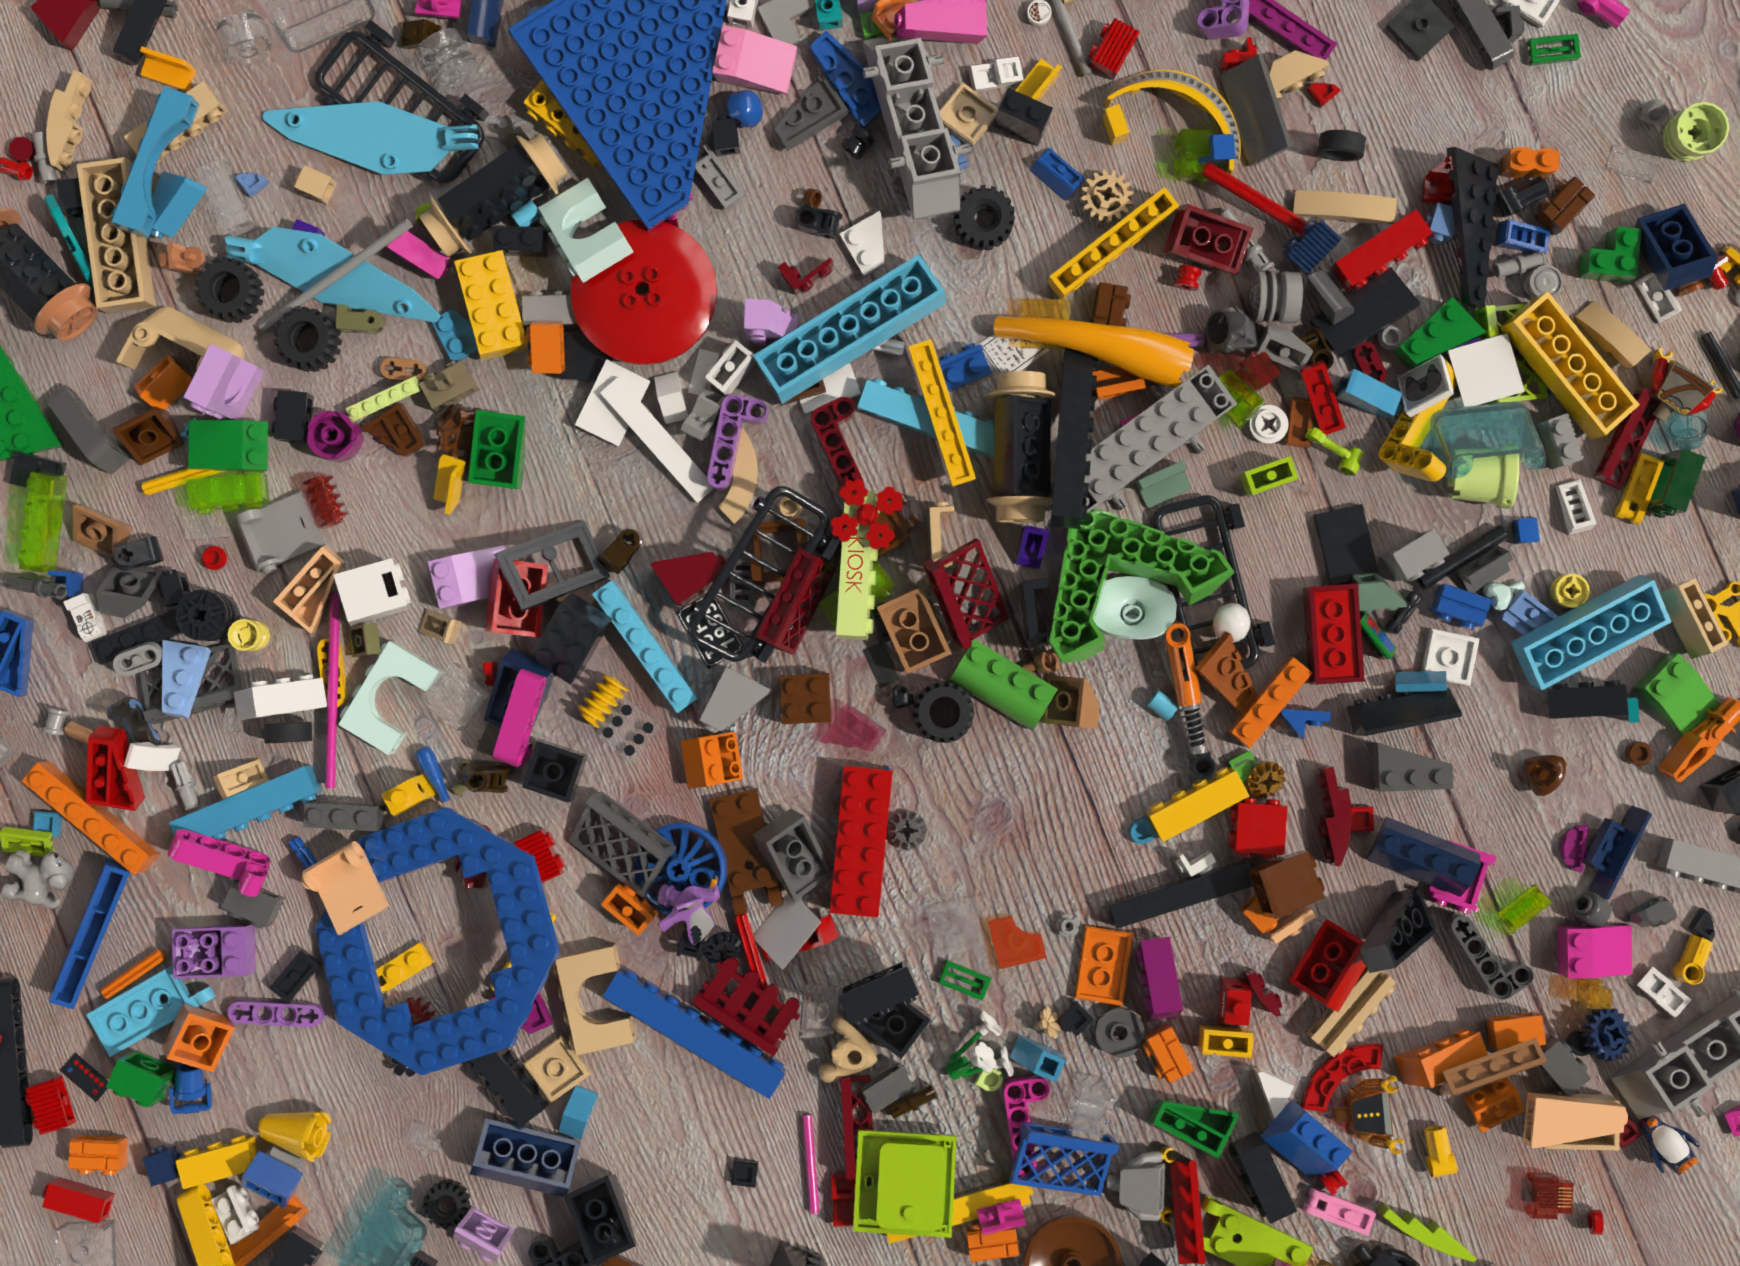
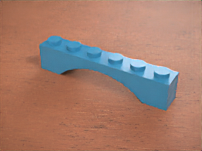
(171, 117)

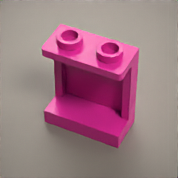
(1469, 898)

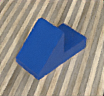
(1296, 720)

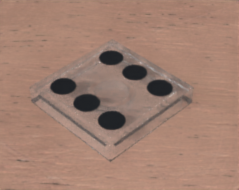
(628, 730)

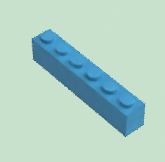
(252, 804)

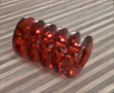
(325, 501)

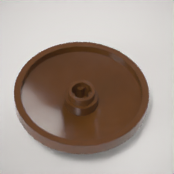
(1072, 1242)

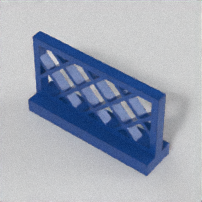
(1062, 1138)

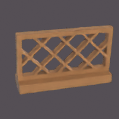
(1492, 1068)

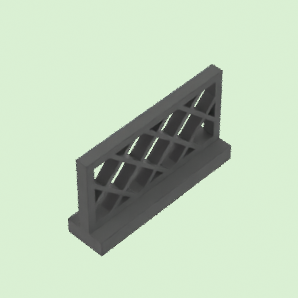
(203, 702)
(634, 829)

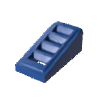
(1507, 236)

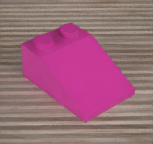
(1594, 951)

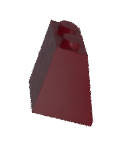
(688, 575)

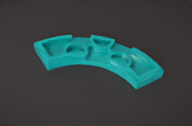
(69, 238)

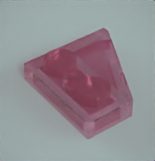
(854, 730)

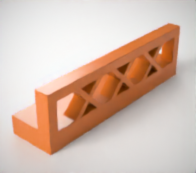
(271, 1228)

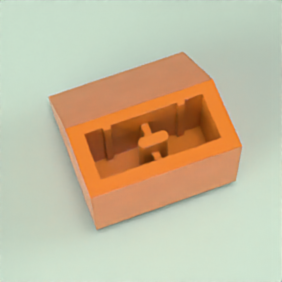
(711, 760)

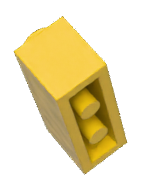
(216, 1161)

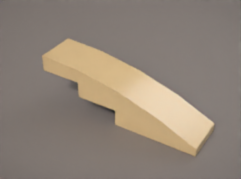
(1345, 206)

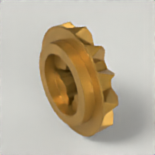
(1260, 773)

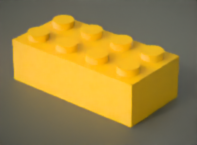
(491, 305)

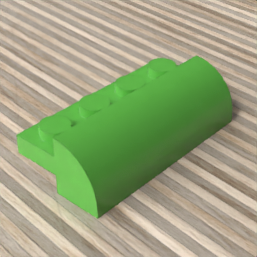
(1003, 685)

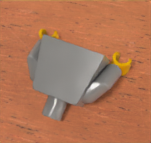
(1143, 1186)

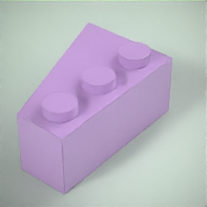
(767, 322)

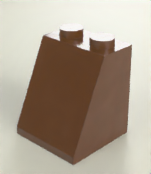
(1286, 884)

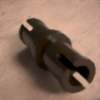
(912, 1101)

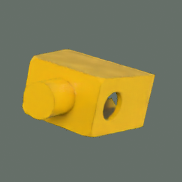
(408, 795)

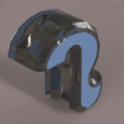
(131, 717)

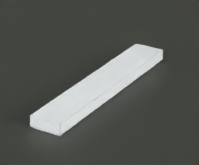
(657, 439)

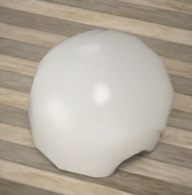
(1232, 619)

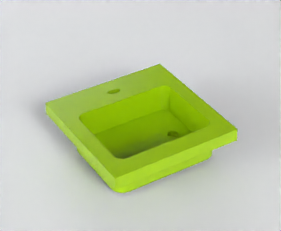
(909, 1183)

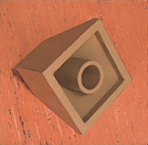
(1072, 703)

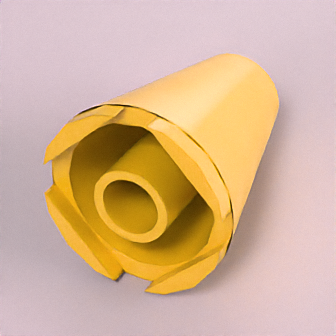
(297, 1132)

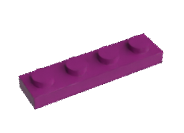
(1291, 28)

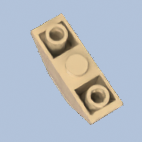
(1295, 69)

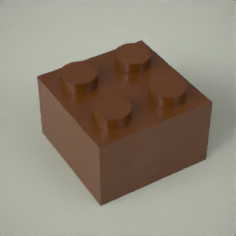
(805, 698)

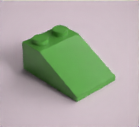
(1677, 693)

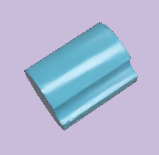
(527, 214)
(1163, 705)

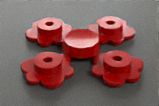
(867, 514)

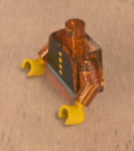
(1370, 1113)

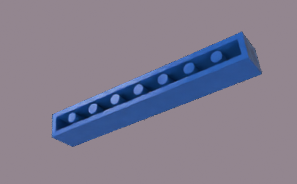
(694, 1032)

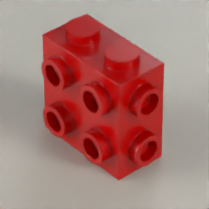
(1258, 828)

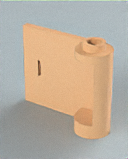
(344, 885)

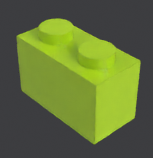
(1268, 476)

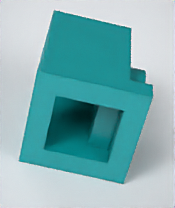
(831, 17)

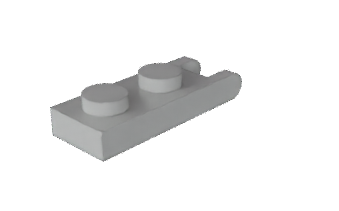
(718, 179)

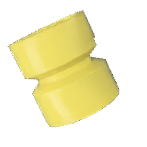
(248, 635)

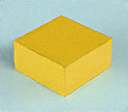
(1115, 124)

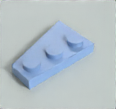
(181, 676)

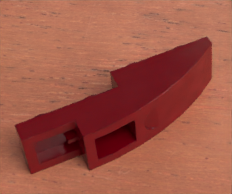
(1336, 825)

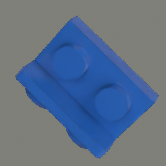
(964, 367)

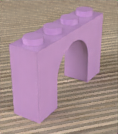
(223, 384)

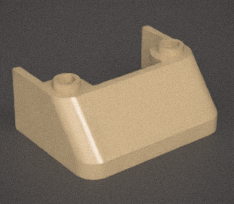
(178, 329)

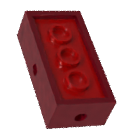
(1333, 634)

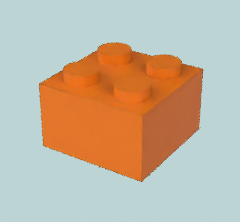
(198, 1037)

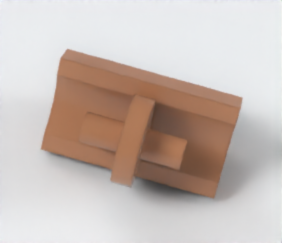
(182, 258)

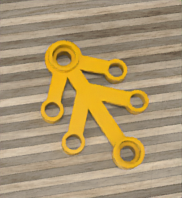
(1732, 612)

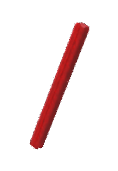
(1253, 197)

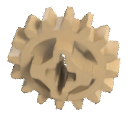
(1097, 194)

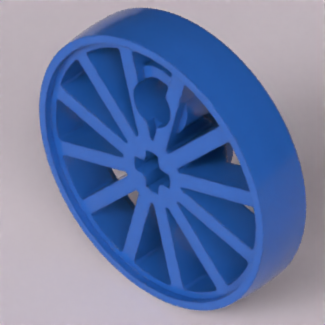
(690, 874)

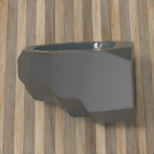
(1653, 912)

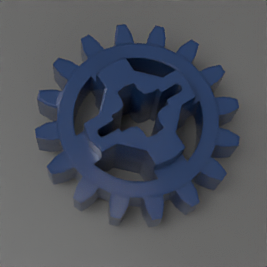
(1606, 1034)

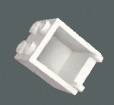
(365, 592)

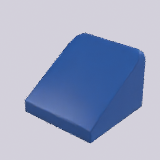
(1525, 530)

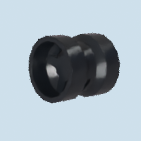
(857, 142)

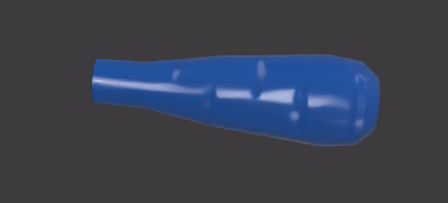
(429, 765)

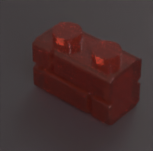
(1258, 370)

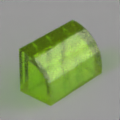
(1247, 399)
(1522, 910)

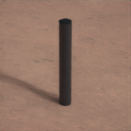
(1722, 363)

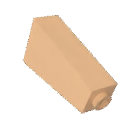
(1568, 1119)

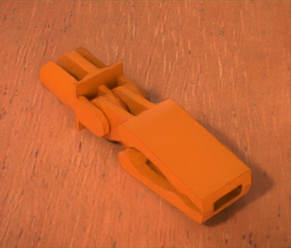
(1700, 743)

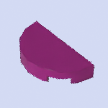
(1573, 847)

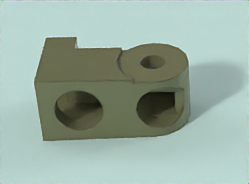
(358, 322)

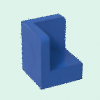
(1221, 149)
(72, 580)

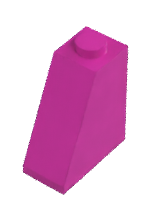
(420, 255)

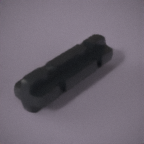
(1404, 613)

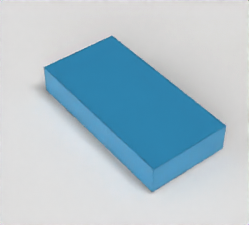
(1421, 681)

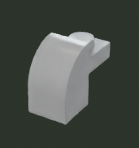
(704, 414)

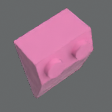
(754, 60)

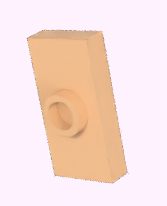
(1291, 925)

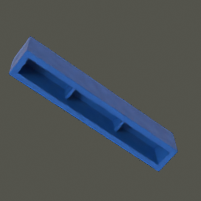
(89, 934)

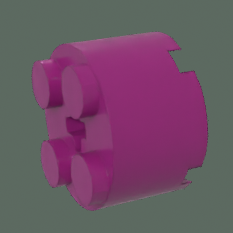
(321, 436)

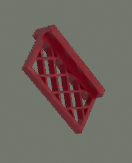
(792, 592)
(947, 597)

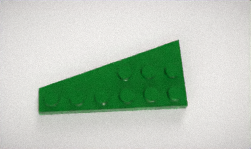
(21, 420)

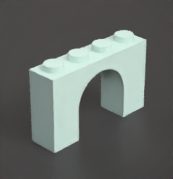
(585, 255)
(362, 717)

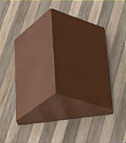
(149, 435)

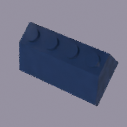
(1424, 857)
(525, 1158)

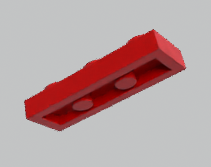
(1322, 397)

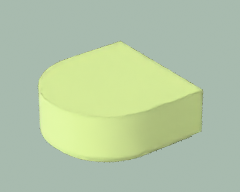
(989, 1081)

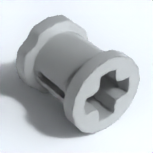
(55, 721)

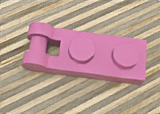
(1340, 1211)

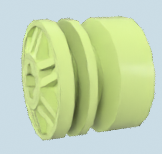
(1704, 122)

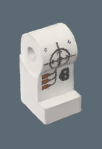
(86, 616)

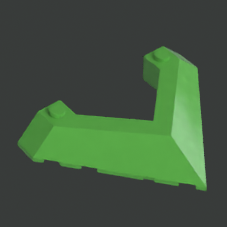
(1128, 548)

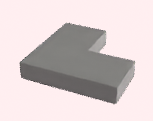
(778, 17)

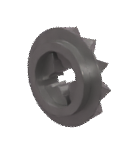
(898, 822)

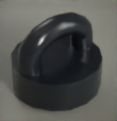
(903, 700)

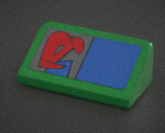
(1376, 637)

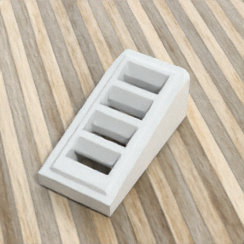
(1567, 509)

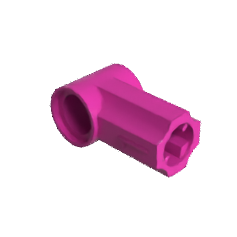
(1608, 10)

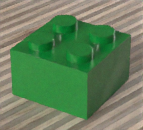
(142, 1078)

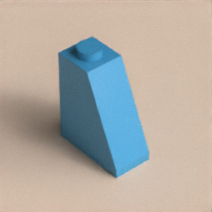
(173, 203)
(1369, 394)

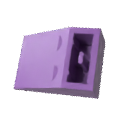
(214, 951)

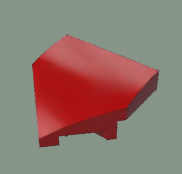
(1437, 185)

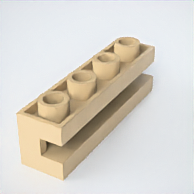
(208, 112)
(1336, 1028)

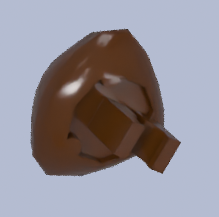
(1545, 773)

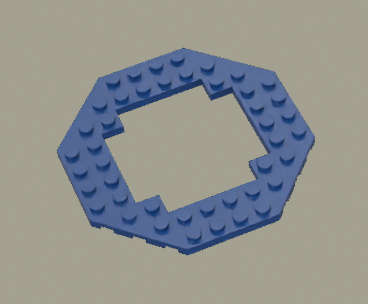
(524, 925)

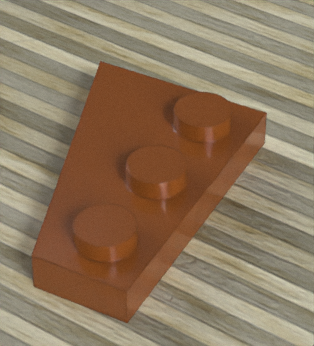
(1226, 674)

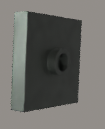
(1420, 27)

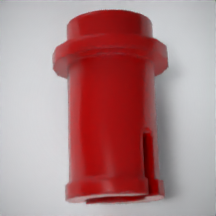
(22, 170)

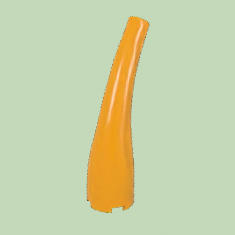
(1135, 350)

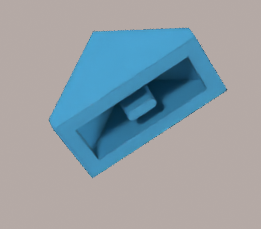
(578, 1112)

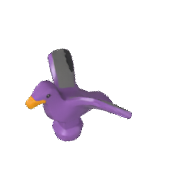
(689, 908)

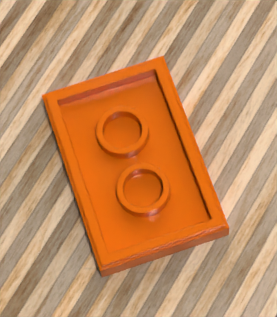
(1103, 965)

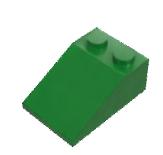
(228, 445)
(498, 450)

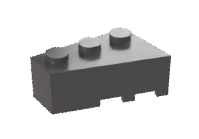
(1407, 771)

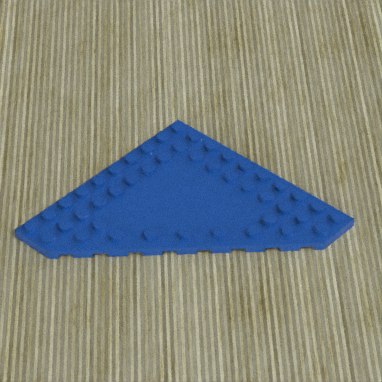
(632, 87)

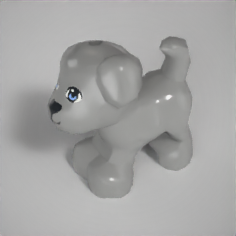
(34, 878)

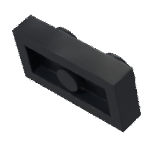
(295, 975)

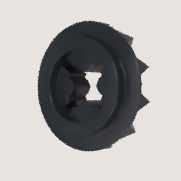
(717, 942)

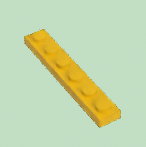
(941, 412)

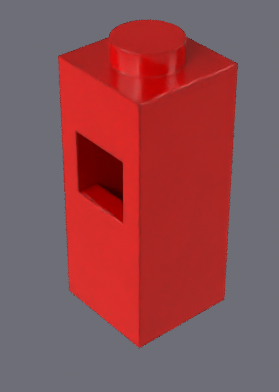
(77, 1200)

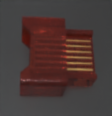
(1549, 1196)

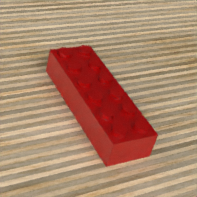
(861, 841)

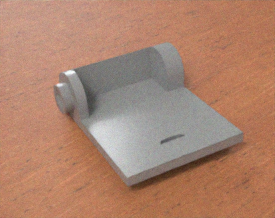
(278, 532)

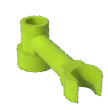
(1350, 458)

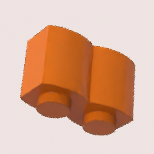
(1530, 163)

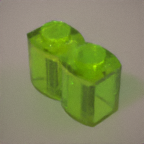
(1191, 146)

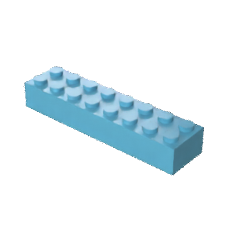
(850, 328)

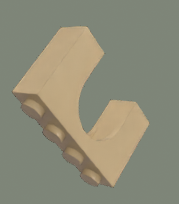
(589, 1033)

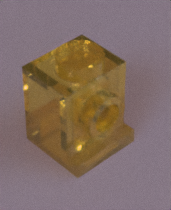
(1593, 994)

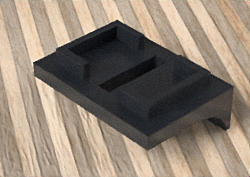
(26, 463)

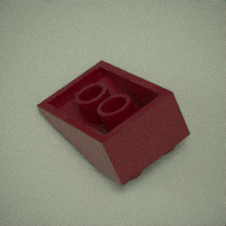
(1207, 239)

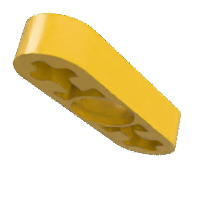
(322, 656)

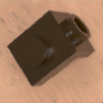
(417, 31)

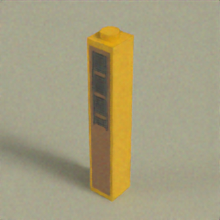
(969, 1200)

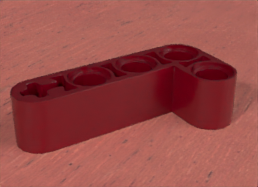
(832, 428)

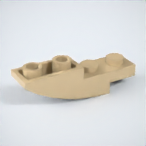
(61, 129)

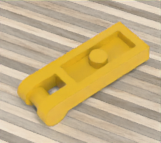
(1639, 488)
(404, 966)

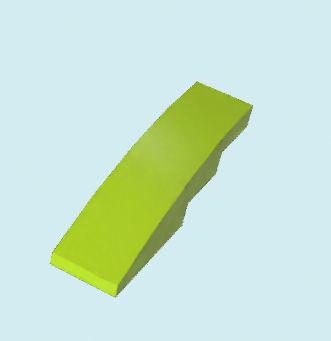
(1430, 1235)

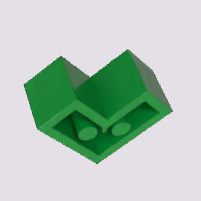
(1617, 261)

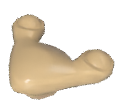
(849, 1055)

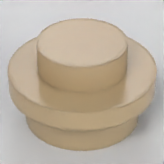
(789, 508)

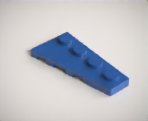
(847, 78)

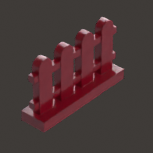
(748, 1026)

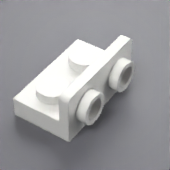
(236, 1213)

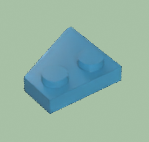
(456, 335)

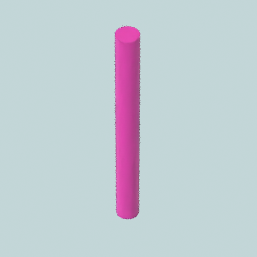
(810, 1163)

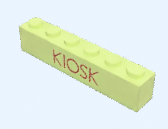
(856, 580)

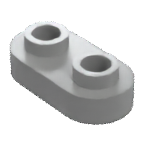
(140, 659)

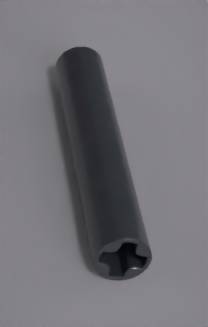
(1463, 556)

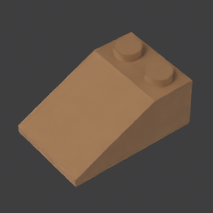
(914, 630)

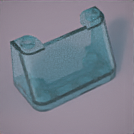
(1484, 431)

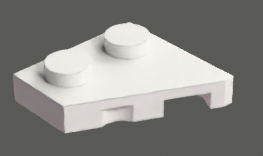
(866, 243)

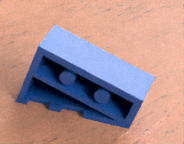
(15, 652)

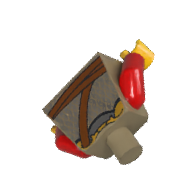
(1678, 388)

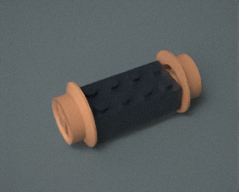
(40, 284)

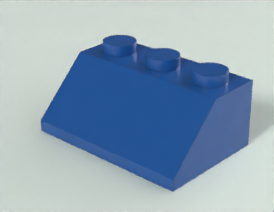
(1305, 1141)

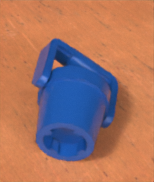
(189, 1086)

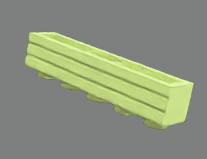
(384, 398)

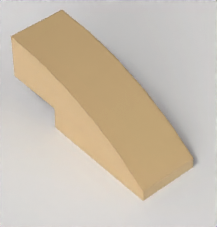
(1612, 335)

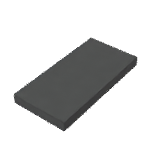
(1256, 110)

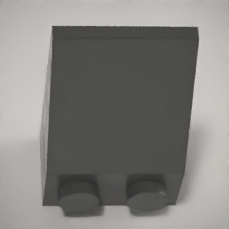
(793, 853)

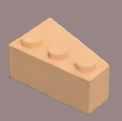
(310, 590)

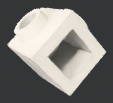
(741, 12)

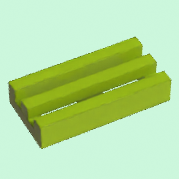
(27, 839)

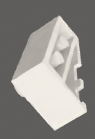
(280, 698)

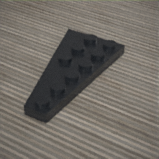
(1473, 220)

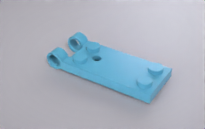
(141, 1010)

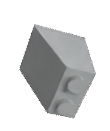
(732, 699)

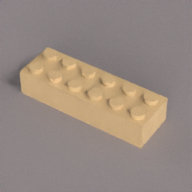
(116, 257)

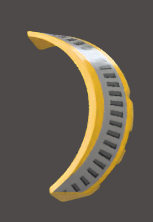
(1190, 89)

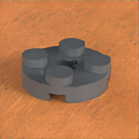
(1107, 1024)

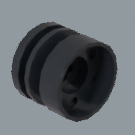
(221, 614)

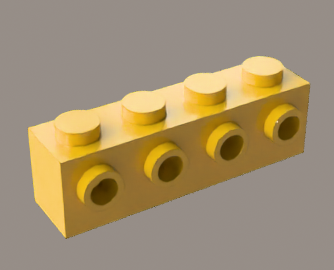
(544, 107)
(1197, 803)

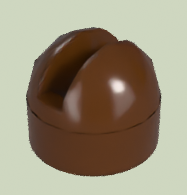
(812, 197)

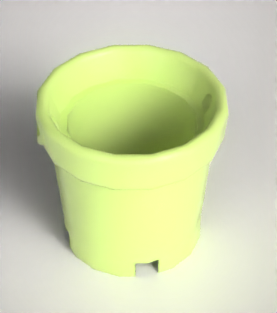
(1490, 481)

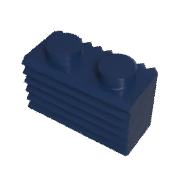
(1311, 244)

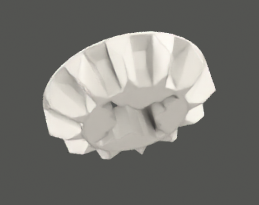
(1280, 425)

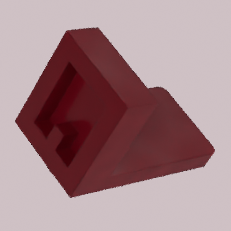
(792, 276)

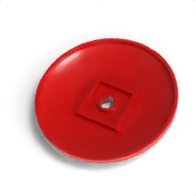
(665, 319)

